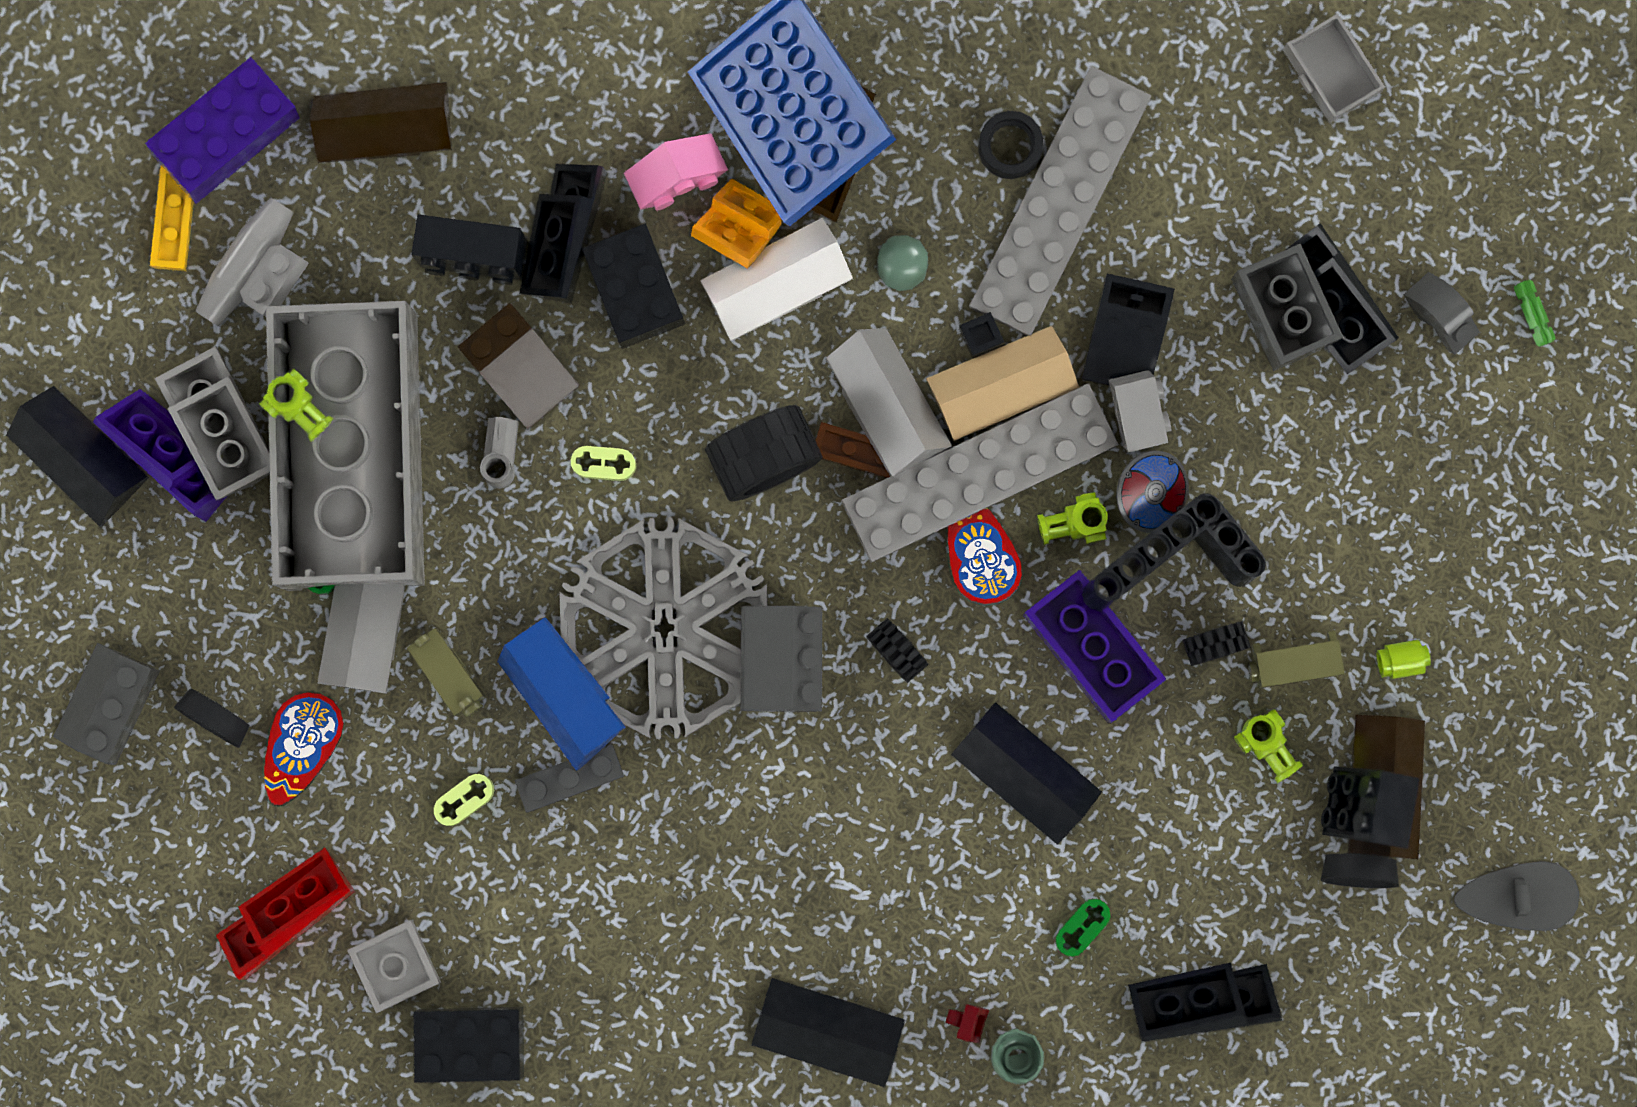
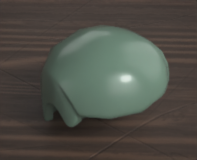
(902, 262)
(1020, 1067)

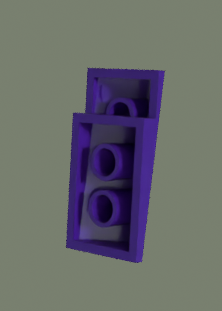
(155, 443)

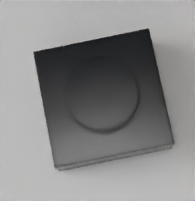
(981, 335)

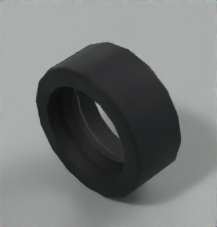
(1010, 118)

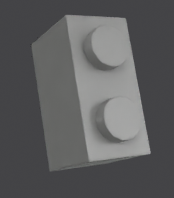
(1139, 410)

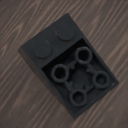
(1127, 329)
(1370, 806)

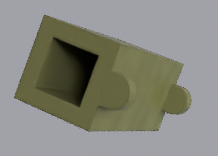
(1296, 663)
(447, 673)

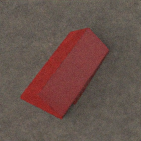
(283, 913)

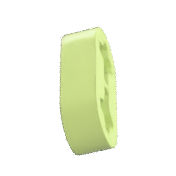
(603, 454)
(458, 793)

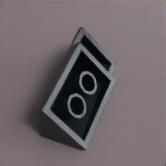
(561, 231)
(1357, 315)
(75, 454)
(1026, 773)
(1204, 1001)
(828, 1032)

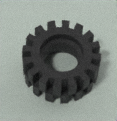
(1216, 643)
(897, 650)

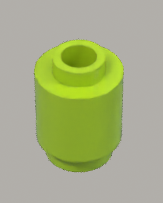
(1403, 659)

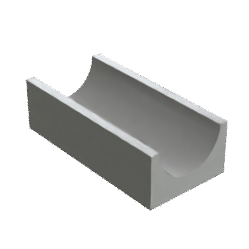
(354, 494)

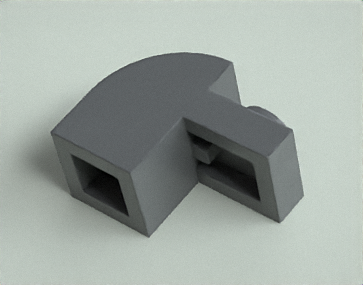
(1444, 310)

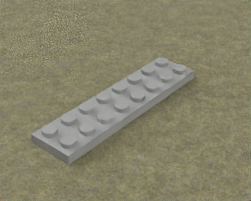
(1060, 201)
(979, 473)

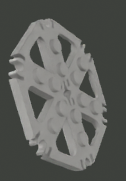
(636, 614)

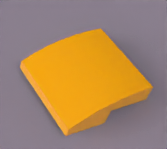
(738, 223)

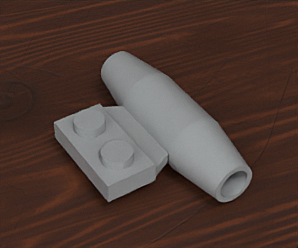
(254, 267)

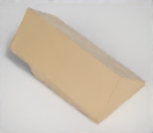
(1003, 383)

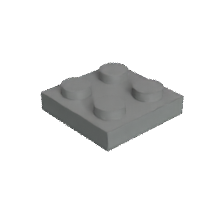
(394, 966)

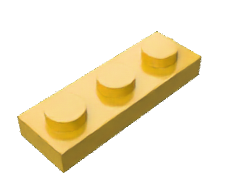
(171, 225)

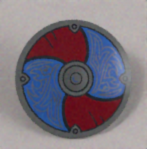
(1151, 490)

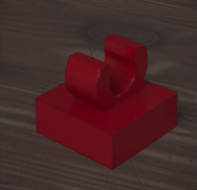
(970, 1022)

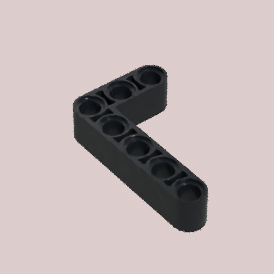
(1167, 544)

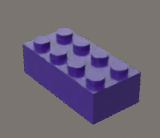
(223, 130)
(1094, 649)

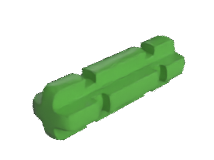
(1534, 313)

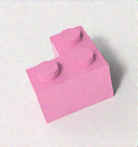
(675, 170)

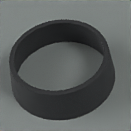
(213, 717)
(1360, 870)

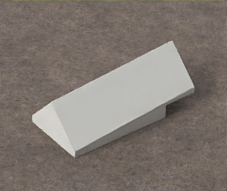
(779, 279)

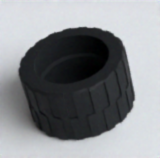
(763, 452)

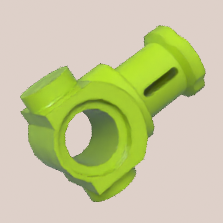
(296, 406)
(1073, 521)
(1270, 746)

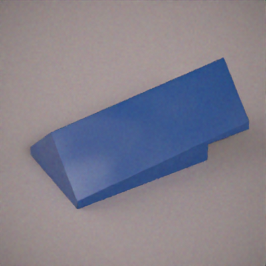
(560, 692)

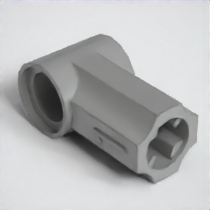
(500, 448)

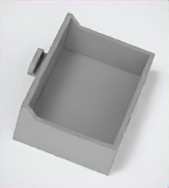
(1333, 68)

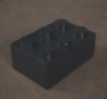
(469, 249)
(633, 286)
(468, 1044)

